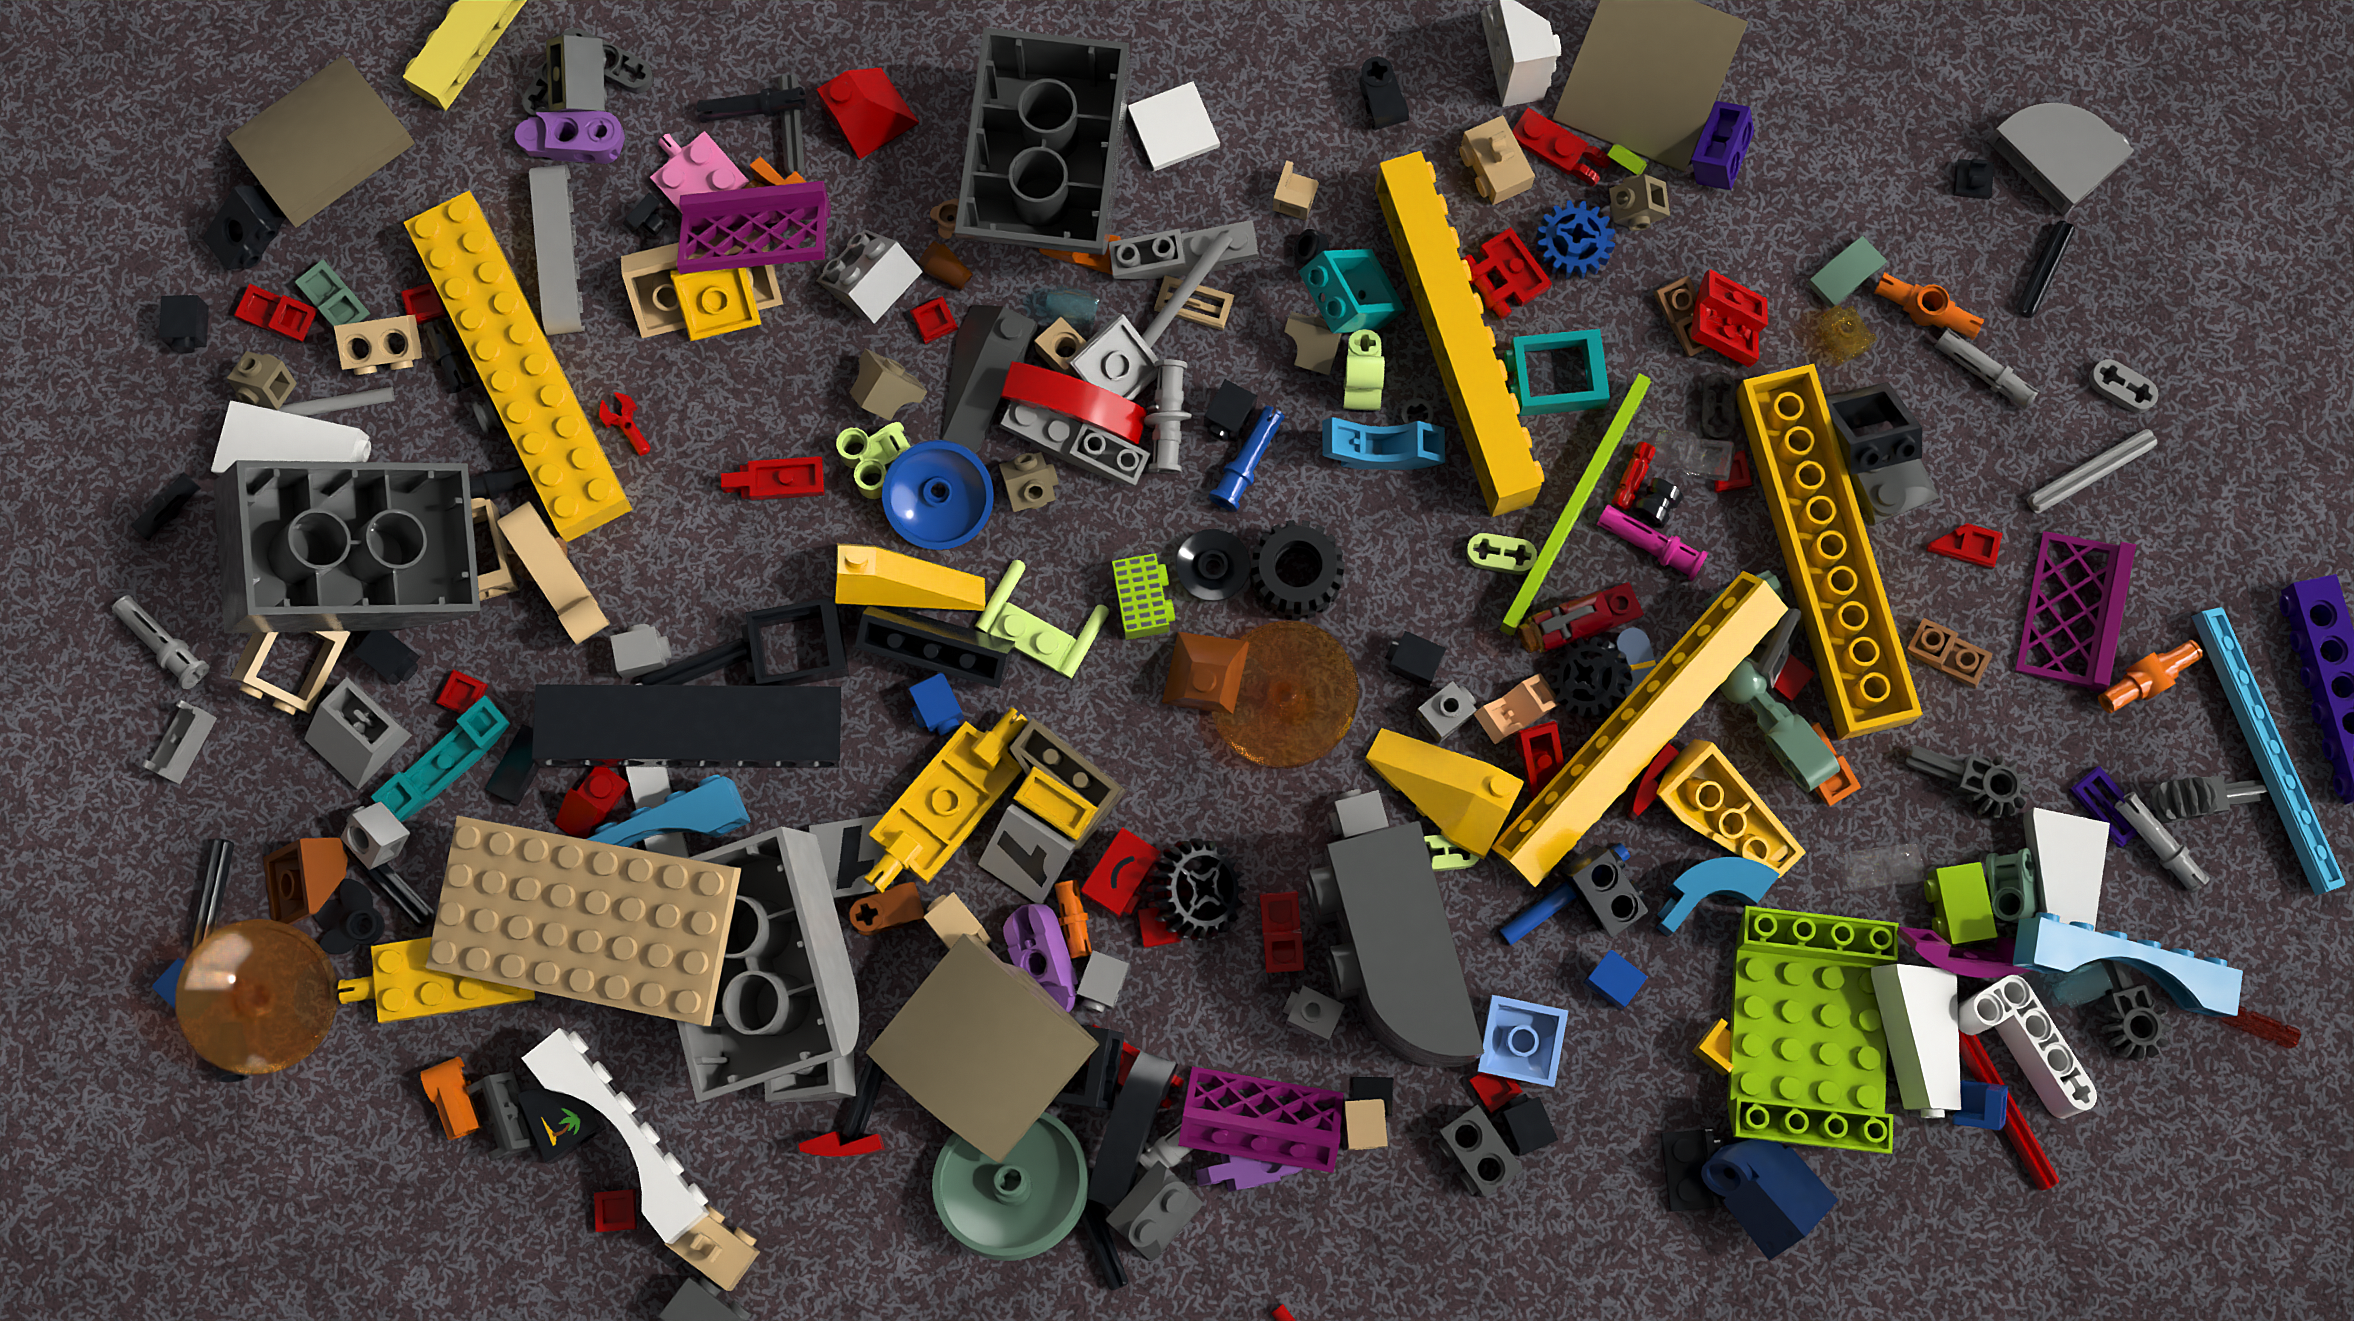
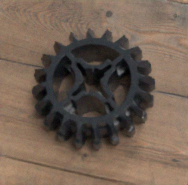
(1177, 895)

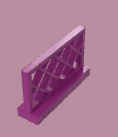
(751, 210)
(2108, 617)
(1258, 1134)

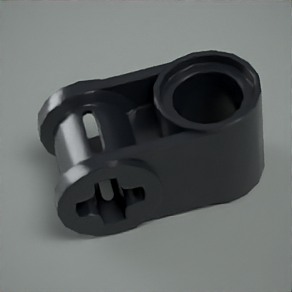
(1382, 97)

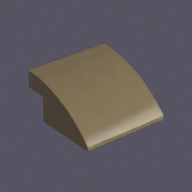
(1650, 75)
(320, 140)
(982, 1047)

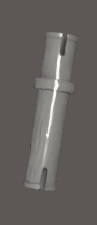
(1987, 369)
(2172, 855)

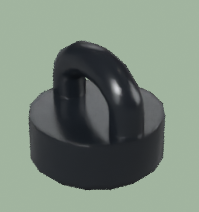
(1309, 245)

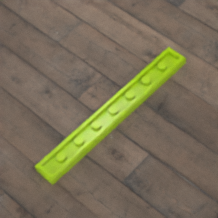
(1575, 505)

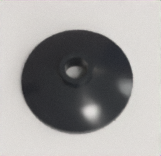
(1217, 547)

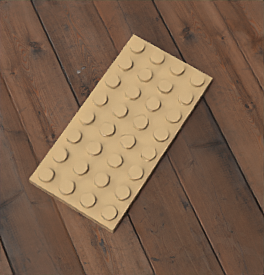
(584, 920)

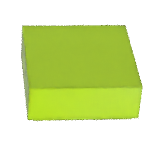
(1627, 159)

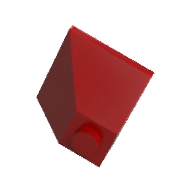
(866, 109)

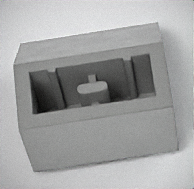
(869, 274)
(355, 733)

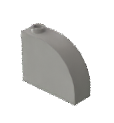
(2061, 151)

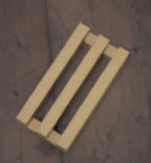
(1195, 316)

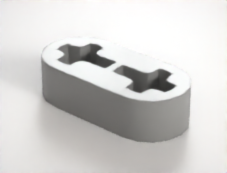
(2127, 379)

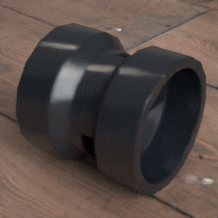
(1657, 503)

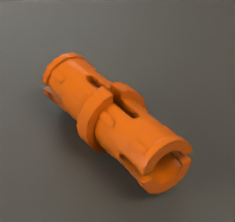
(1073, 919)

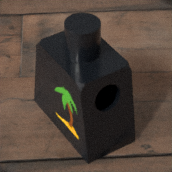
(560, 1121)

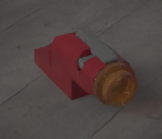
(1580, 618)

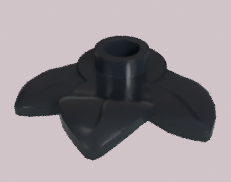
(343, 917)

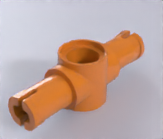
(1946, 312)
(2150, 676)

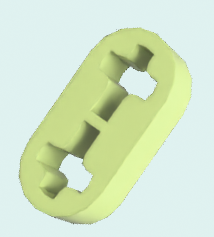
(1502, 545)
(1447, 861)

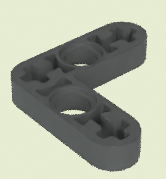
(633, 63)

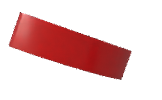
(1074, 399)

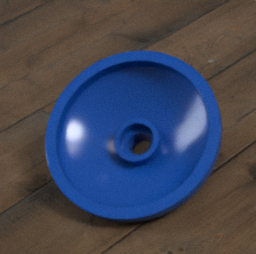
(935, 519)

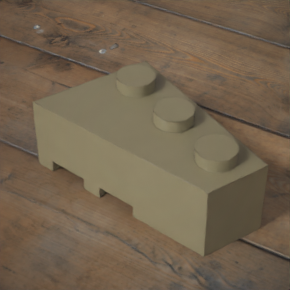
(1059, 760)

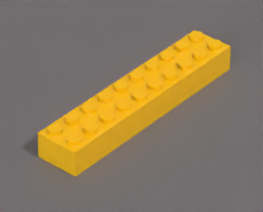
(1458, 334)
(518, 366)
(1827, 552)

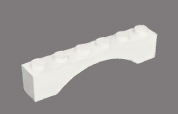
(666, 1197)

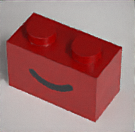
(1121, 874)

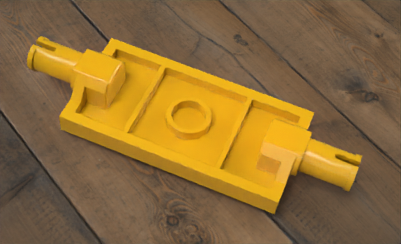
(946, 801)
(411, 991)

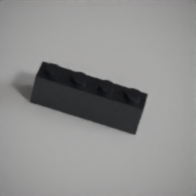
(935, 645)

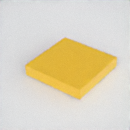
(715, 301)

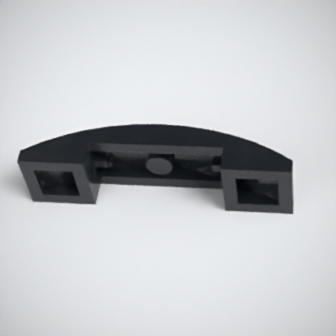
(1129, 1128)

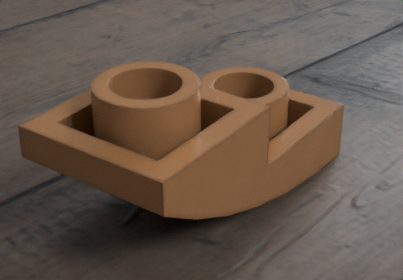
(1678, 304)
(1948, 653)

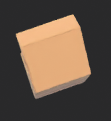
(1517, 708)

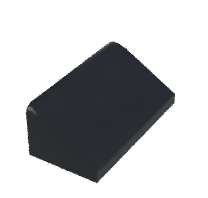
(515, 769)

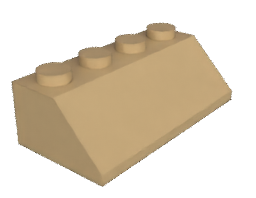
(653, 292)

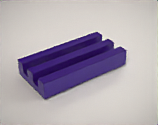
(2086, 782)

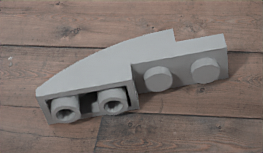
(1178, 253)
(1076, 443)

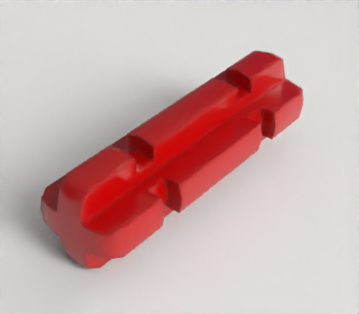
(1633, 476)

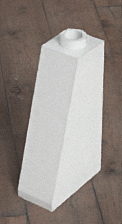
(280, 436)
(2068, 863)
(1922, 1034)

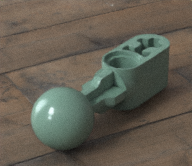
(1786, 734)

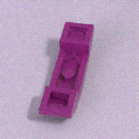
(1963, 960)

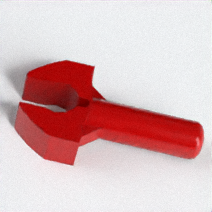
(625, 422)

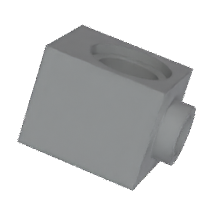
(374, 835)
(1102, 982)

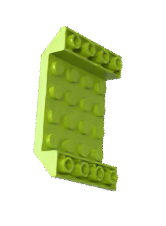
(1809, 1030)

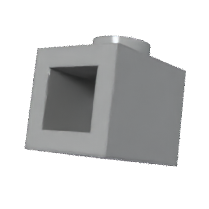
(640, 651)
(1447, 711)
(1358, 814)
(1313, 1013)

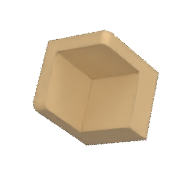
(1294, 193)
(1365, 1124)

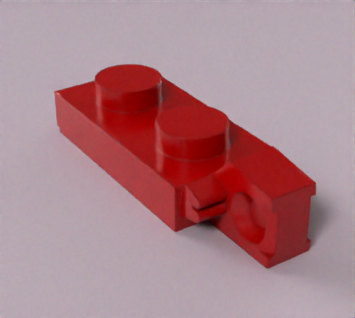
(777, 479)

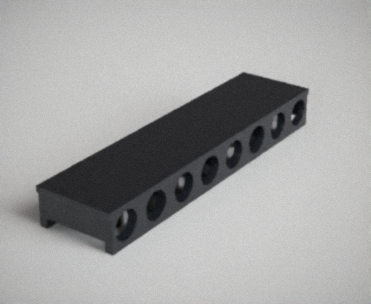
(687, 726)

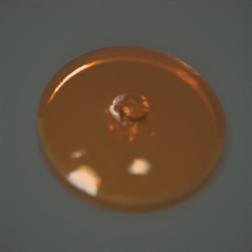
(1291, 697)
(256, 997)

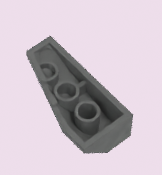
(981, 360)

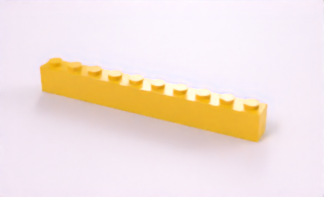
(1639, 728)

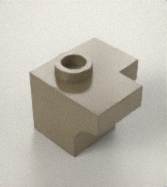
(1314, 342)
(884, 385)

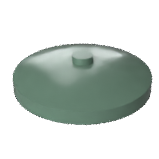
(1016, 1204)

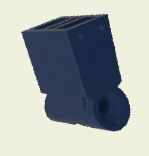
(1768, 1192)

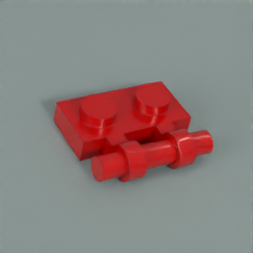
(1515, 268)

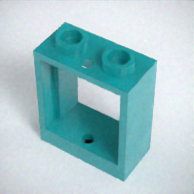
(1354, 290)
(1595, 370)

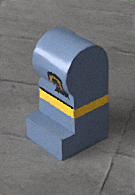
(1638, 656)

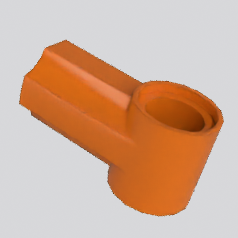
(447, 1089)

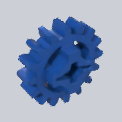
(1589, 240)

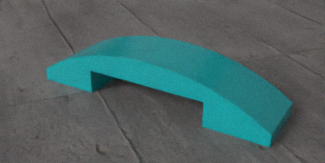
(445, 762)

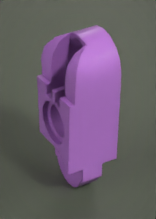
(543, 135)
(1045, 940)
(1243, 1172)

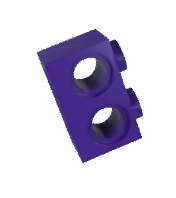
(1723, 145)

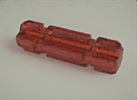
(2264, 1027)

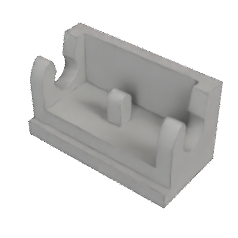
(181, 742)

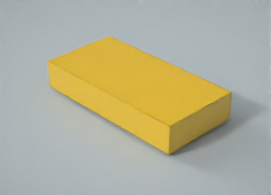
(1055, 803)

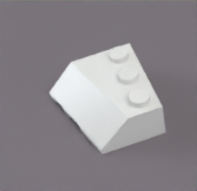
(1520, 51)

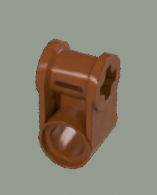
(894, 908)

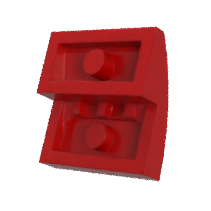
(1729, 318)

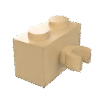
(1496, 160)
(717, 1249)

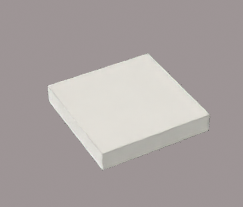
(1173, 126)

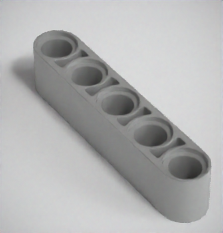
(555, 249)

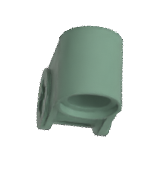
(2012, 877)

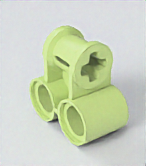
(1364, 372)
(874, 457)

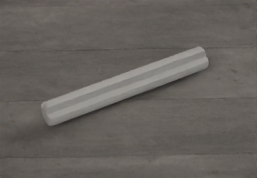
(2092, 471)

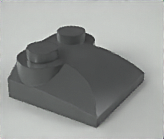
(1893, 489)
(1155, 1211)

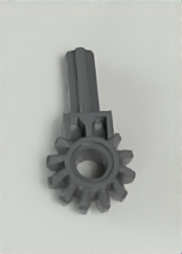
(1973, 779)
(2202, 797)
(2128, 1004)

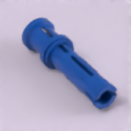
(1240, 472)

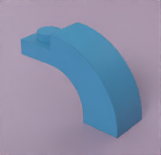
(1387, 448)
(1728, 876)

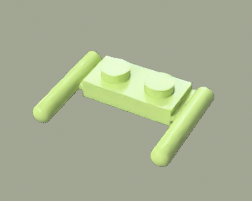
(1034, 635)

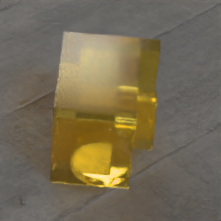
(1845, 345)

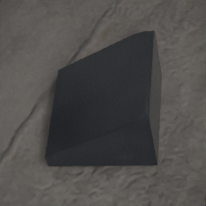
(1375, 1088)

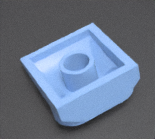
(1522, 1040)

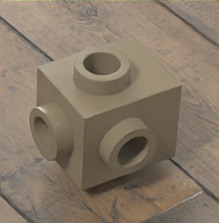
(1639, 202)
(261, 380)
(1029, 481)

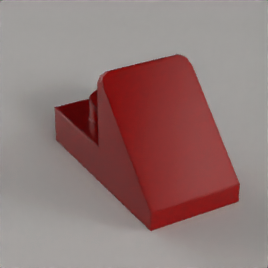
(1540, 754)
(590, 805)

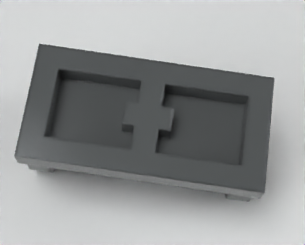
(1776, 646)
(504, 1114)

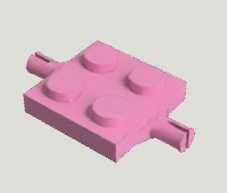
(696, 169)

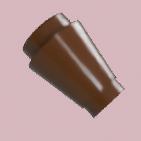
(944, 265)

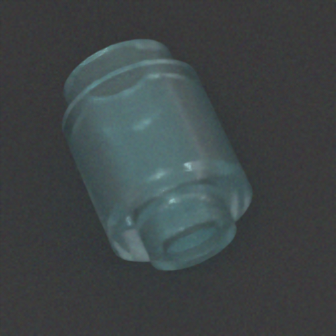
(1073, 305)
(2081, 984)

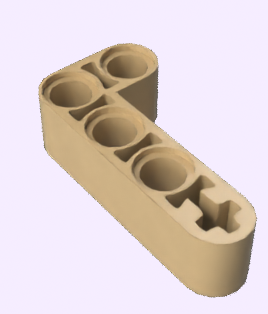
(553, 572)

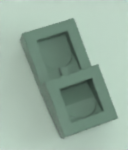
(1847, 272)
(331, 295)

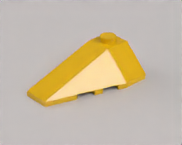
(894, 579)
(1454, 790)
(1721, 805)

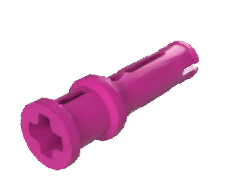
(1668, 550)

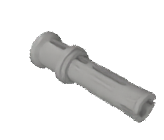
(170, 652)

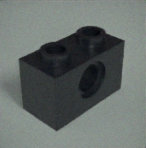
(244, 227)

